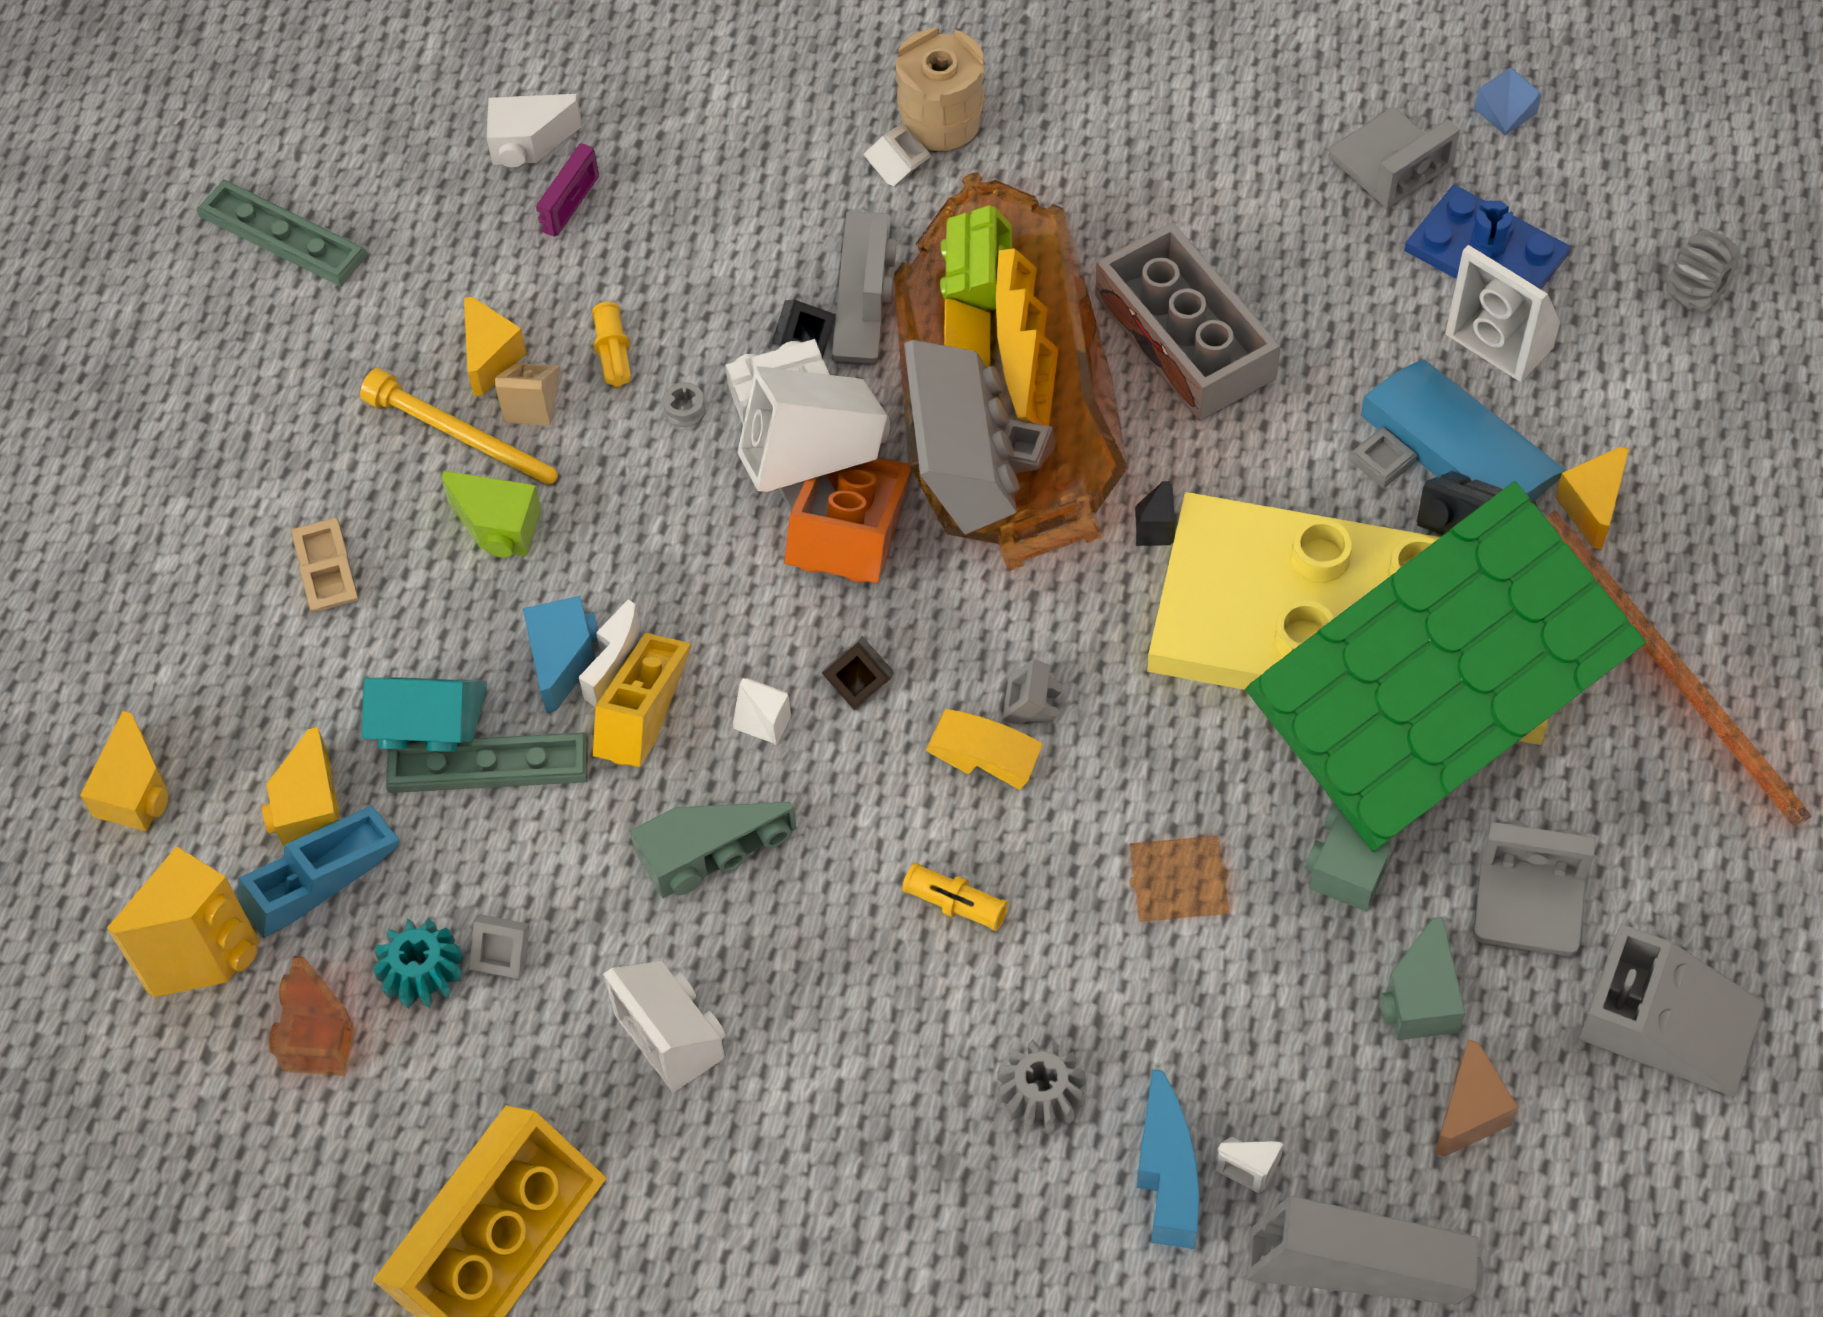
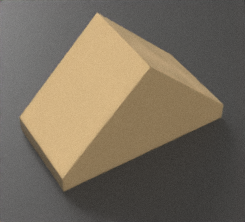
(528, 393)

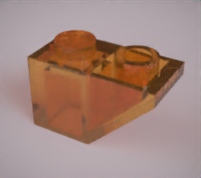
(313, 1025)

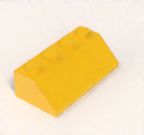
(492, 1222)

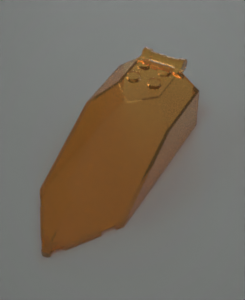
(1084, 406)

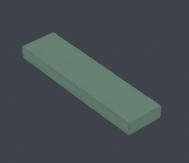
(282, 232)
(490, 763)

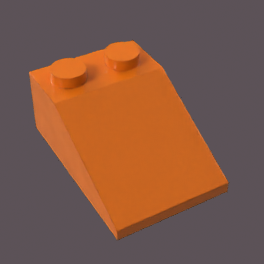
(857, 524)

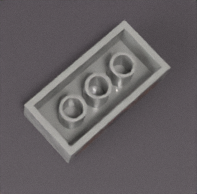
(1186, 320)

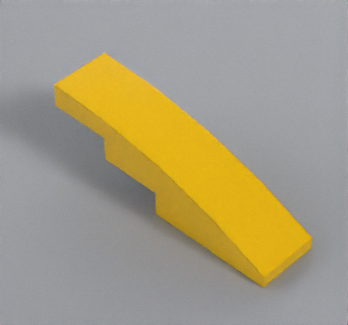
(1025, 352)

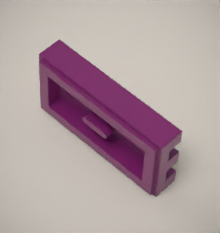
(568, 190)

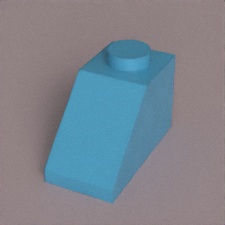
(560, 646)

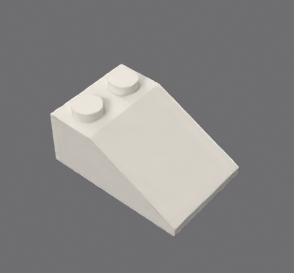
(1501, 315)

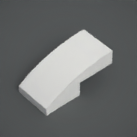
(616, 642)

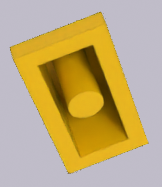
(126, 780)
(302, 791)

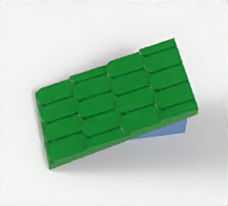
(1444, 665)

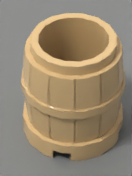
(940, 88)

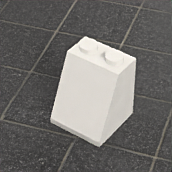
(808, 426)

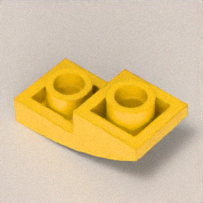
(975, 741)

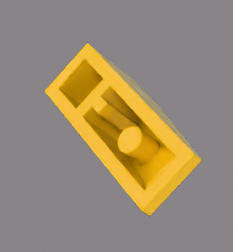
(638, 700)

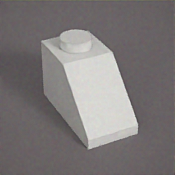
(529, 126)

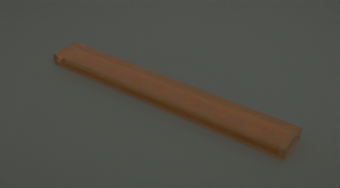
(1689, 684)

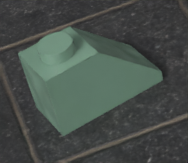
(1424, 988)

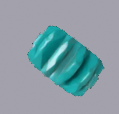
(406, 977)

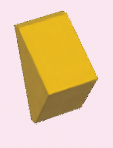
(490, 345)
(1591, 492)

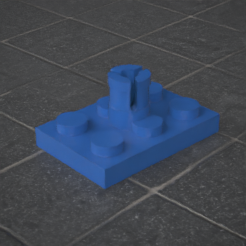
(1488, 227)

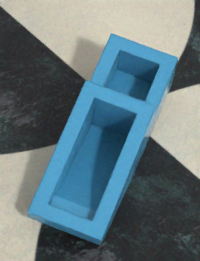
(314, 869)
(1169, 1167)

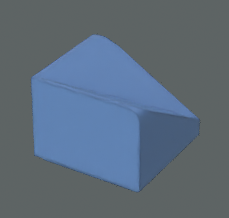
(1508, 101)

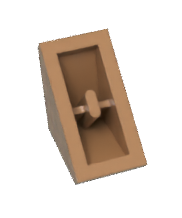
(1477, 1103)

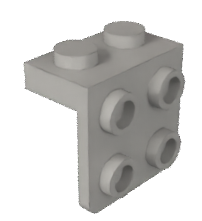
(1532, 888)

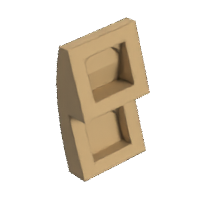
(324, 565)

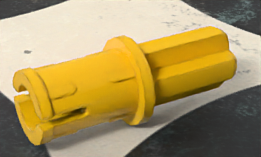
(611, 344)

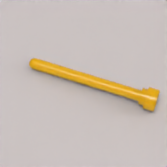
(383, 390)

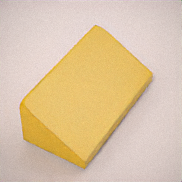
(967, 328)

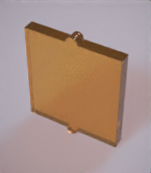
(1179, 878)

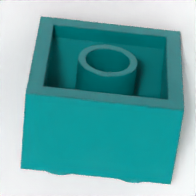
(421, 710)

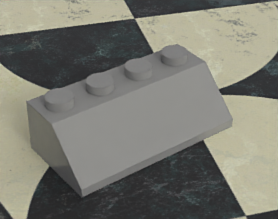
(961, 433)

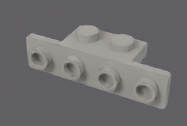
(863, 286)

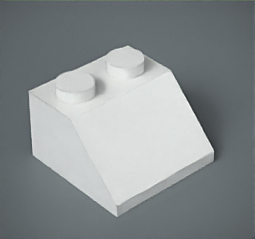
(665, 1021)

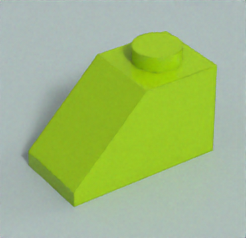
(494, 511)

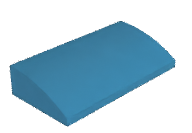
(1456, 431)

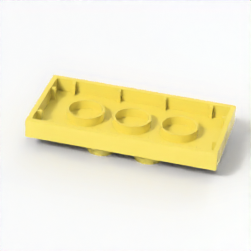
(1261, 582)

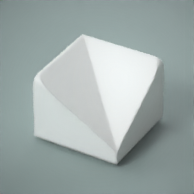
(897, 154)
(761, 711)
(1248, 1162)

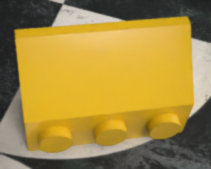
(184, 928)

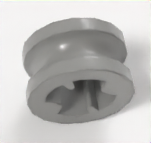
(682, 417)

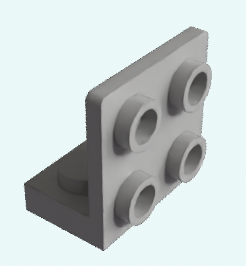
(1395, 156)

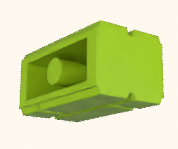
(972, 256)

